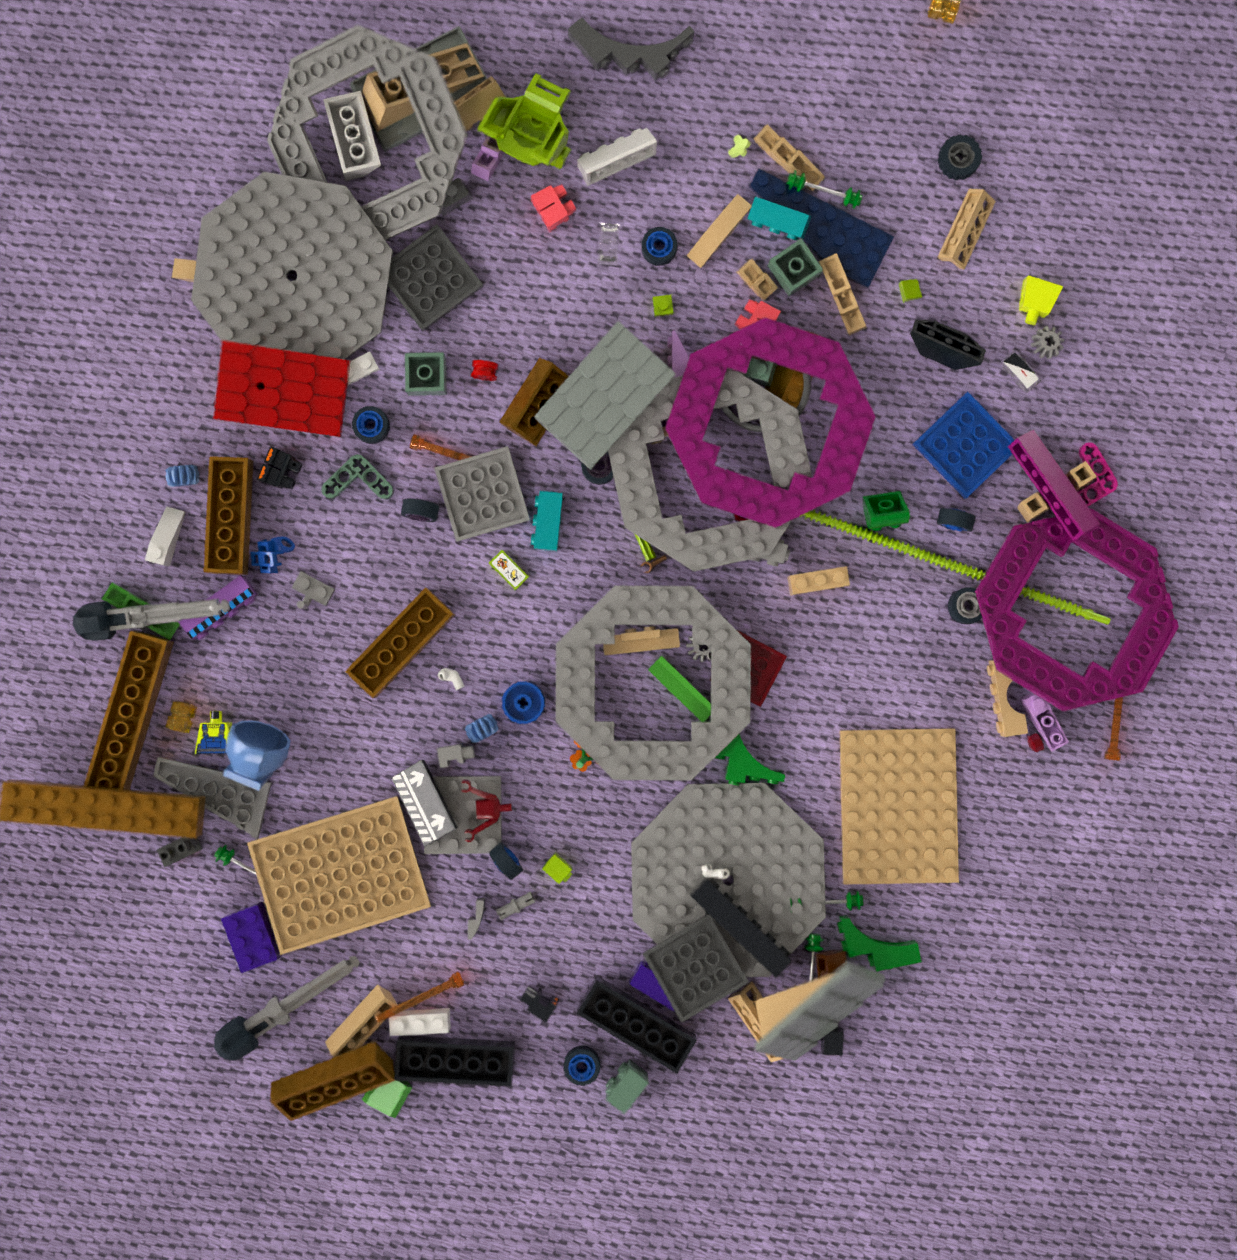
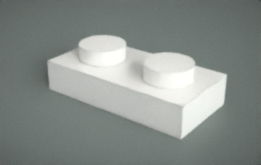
(362, 367)

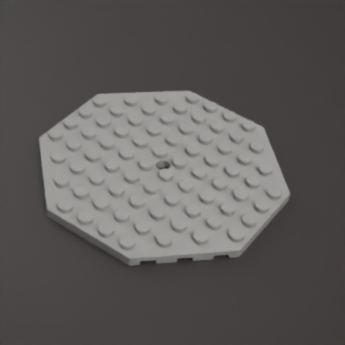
(283, 227)
(752, 837)

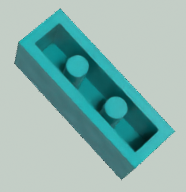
(778, 218)
(547, 521)

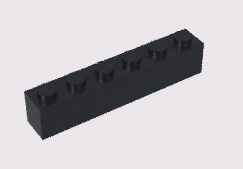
(740, 927)

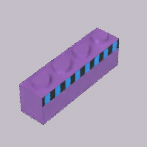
(237, 593)

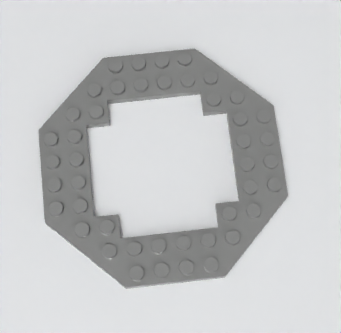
(430, 98)
(718, 544)
(728, 683)

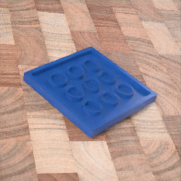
(965, 445)

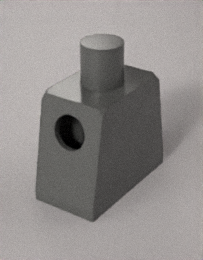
(456, 196)

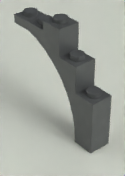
(600, 50)

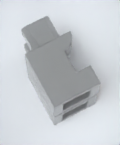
(454, 752)

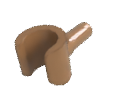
(652, 564)

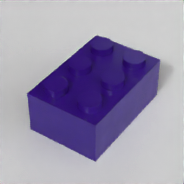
(251, 937)

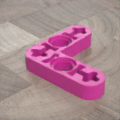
(1098, 485)

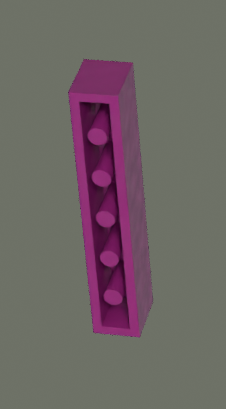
(1053, 485)

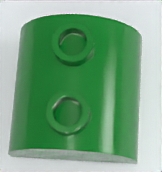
(885, 510)

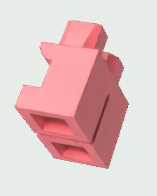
(550, 207)
(758, 312)

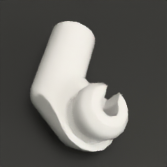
(451, 675)
(714, 873)

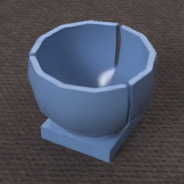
(255, 752)

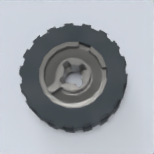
(951, 164)

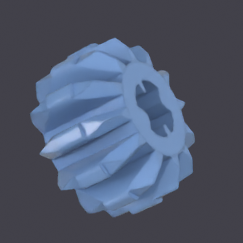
(182, 475)
(481, 728)

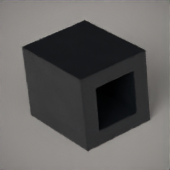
(833, 1042)

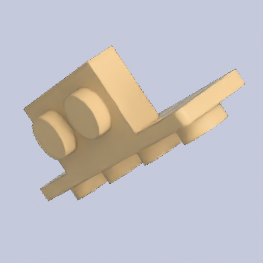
(643, 641)

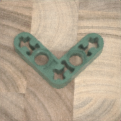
(354, 472)

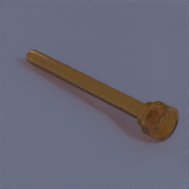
(419, 443)
(1113, 752)
(454, 981)

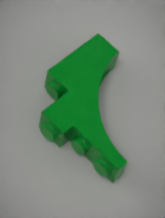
(742, 764)

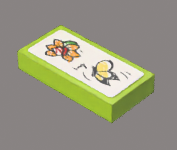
(508, 569)

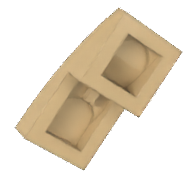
(756, 279)

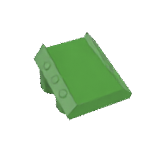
(388, 1097)

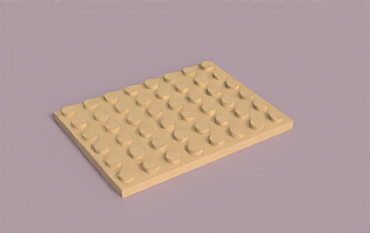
(899, 806)
(338, 875)

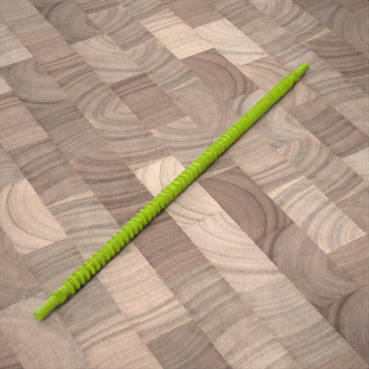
(953, 565)

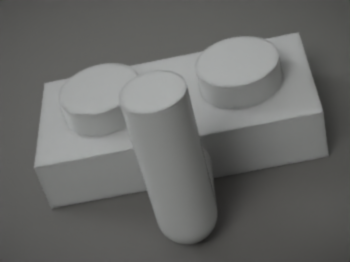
(312, 589)

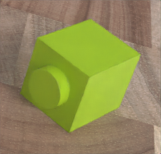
(557, 868)

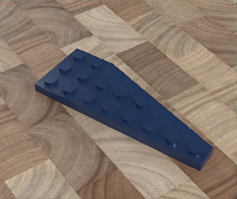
(830, 229)

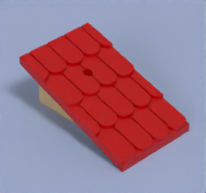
(281, 389)

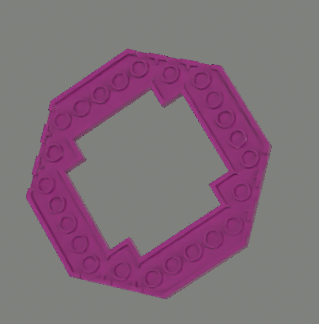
(799, 352)
(1040, 672)

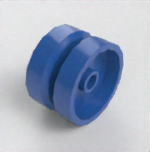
(512, 702)

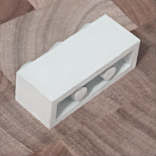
(420, 1022)

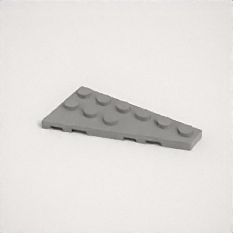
(224, 796)

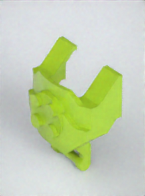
(529, 124)

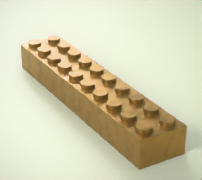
(129, 711)
(102, 808)

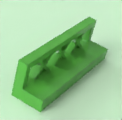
(681, 688)

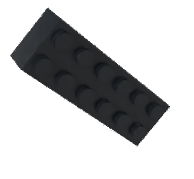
(636, 1024)
(454, 1060)

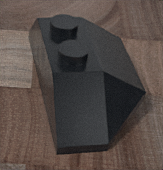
(946, 345)

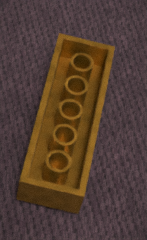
(228, 515)
(400, 643)
(332, 1081)

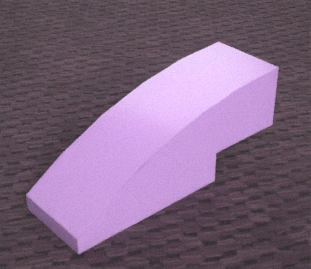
(487, 159)

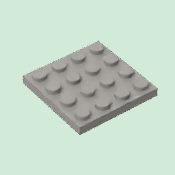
(482, 493)
(463, 810)

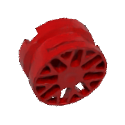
(484, 370)

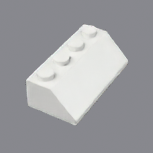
(352, 135)
(617, 156)

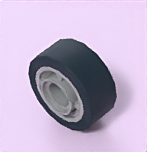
(957, 609)

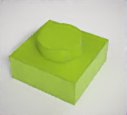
(663, 305)

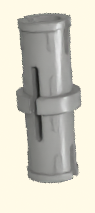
(515, 906)

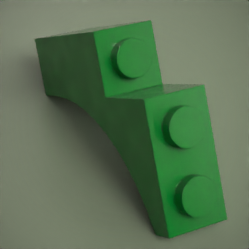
(882, 954)

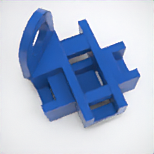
(272, 548)

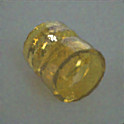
(944, 9)
(181, 716)

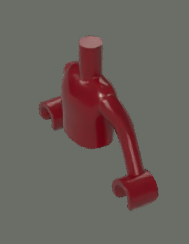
(485, 809)

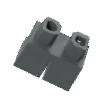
(178, 850)

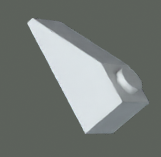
(165, 537)

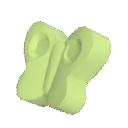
(740, 147)

